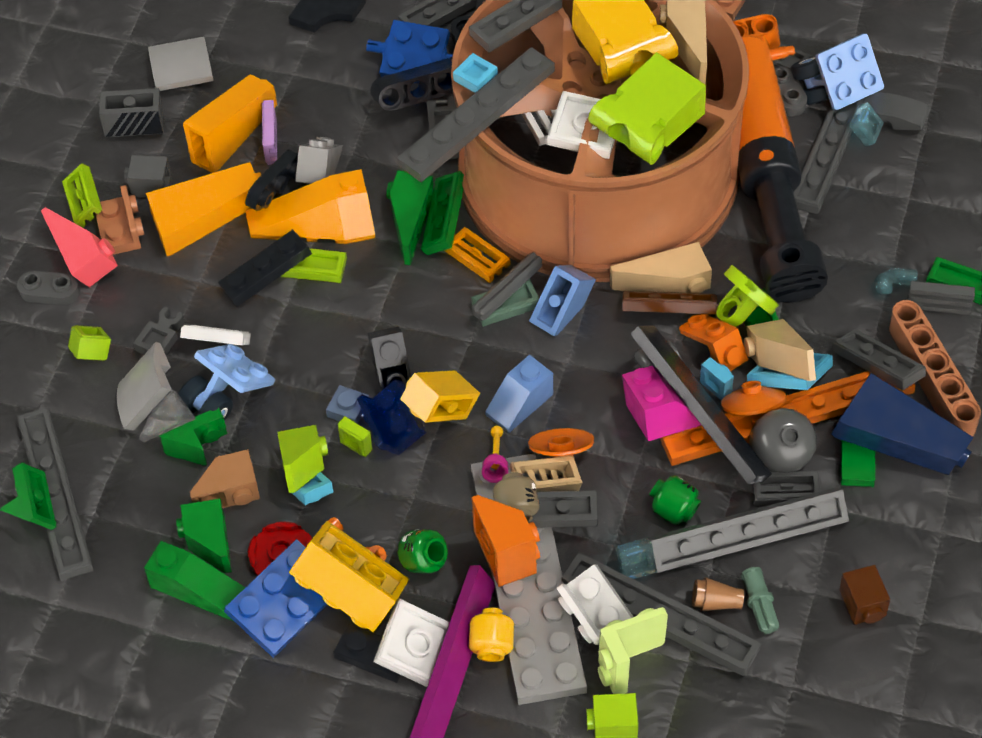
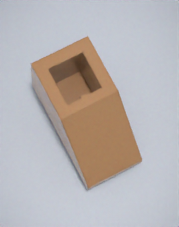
(228, 478)

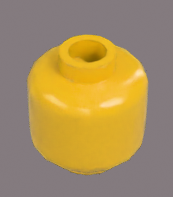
(491, 635)

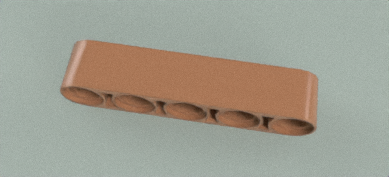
(920, 343)

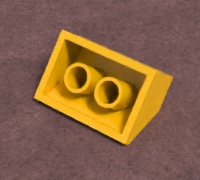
(349, 576)

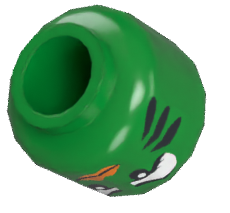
(675, 500)
(422, 551)

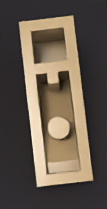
(688, 27)
(673, 270)
(780, 349)

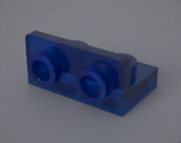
(391, 419)

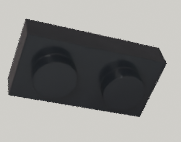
(359, 649)

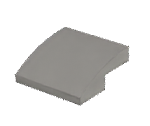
(180, 63)
(143, 387)

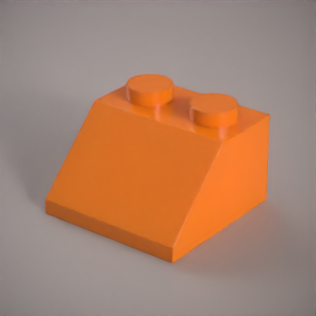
(505, 539)

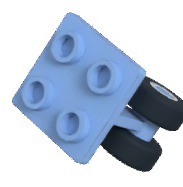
(840, 73)
(229, 368)

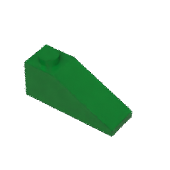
(409, 208)
(190, 579)

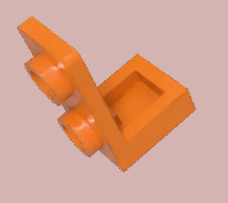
(720, 337)

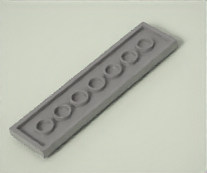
(545, 645)

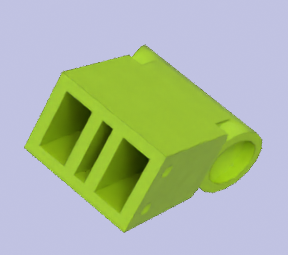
(651, 108)

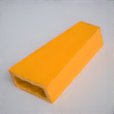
(226, 122)
(200, 205)

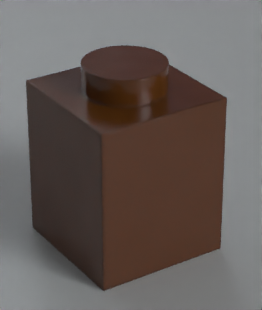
(864, 595)

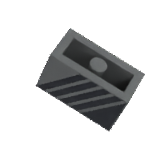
(131, 112)

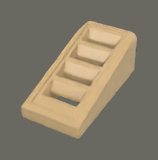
(552, 466)

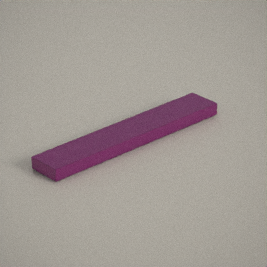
(453, 657)

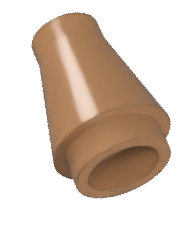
(715, 595)

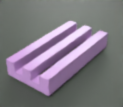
(269, 131)

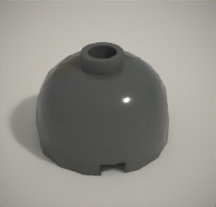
(783, 440)

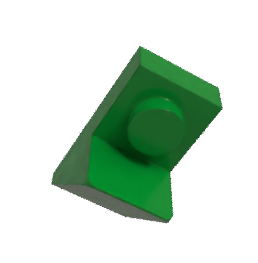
(187, 440)
(33, 497)

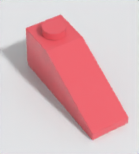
(83, 252)

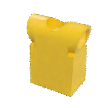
(620, 35)

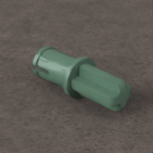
(760, 600)

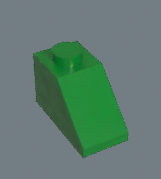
(206, 532)

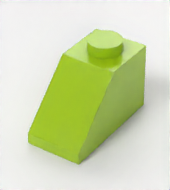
(301, 455)

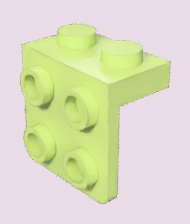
(626, 639)

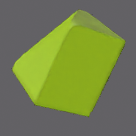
(89, 342)

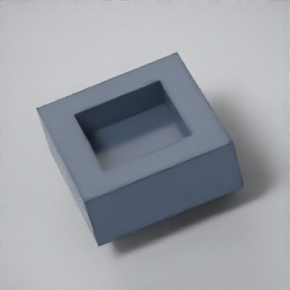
(345, 404)

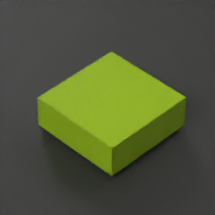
(355, 436)

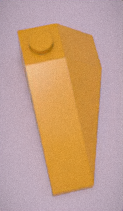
(322, 210)

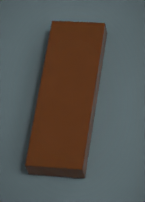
(669, 302)

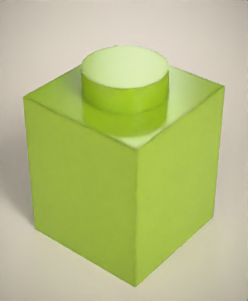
(613, 716)

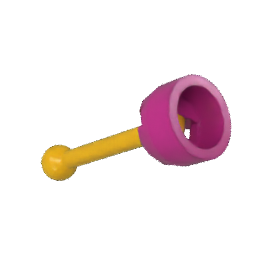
(495, 460)

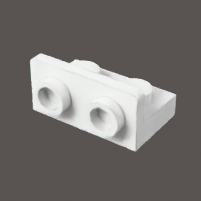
(592, 602)

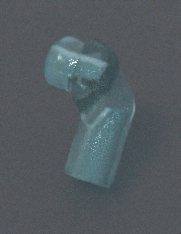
(894, 276)

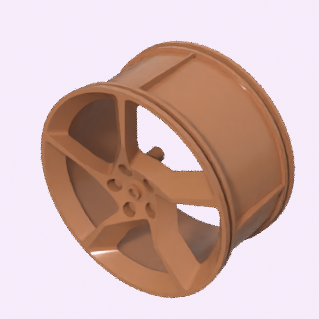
(591, 214)

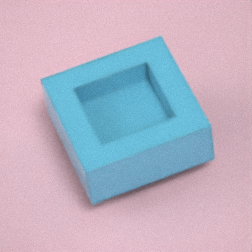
(474, 73)
(716, 378)
(314, 489)

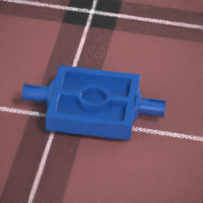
(410, 47)

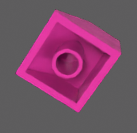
(656, 404)

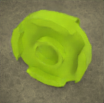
(746, 297)

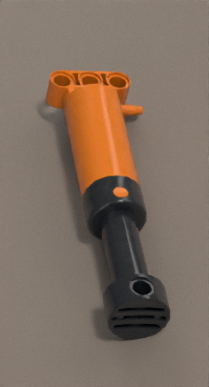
(772, 171)

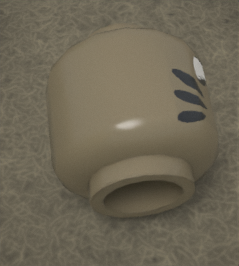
(517, 493)

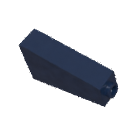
(902, 428)

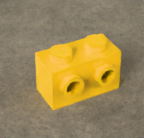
(439, 396)

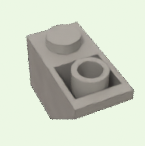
(317, 159)

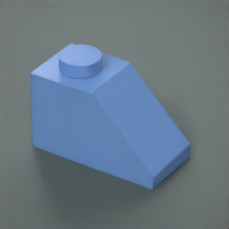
(561, 298)
(520, 394)

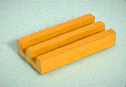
(473, 258)

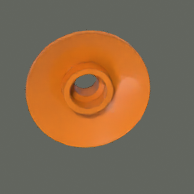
(753, 399)
(561, 442)

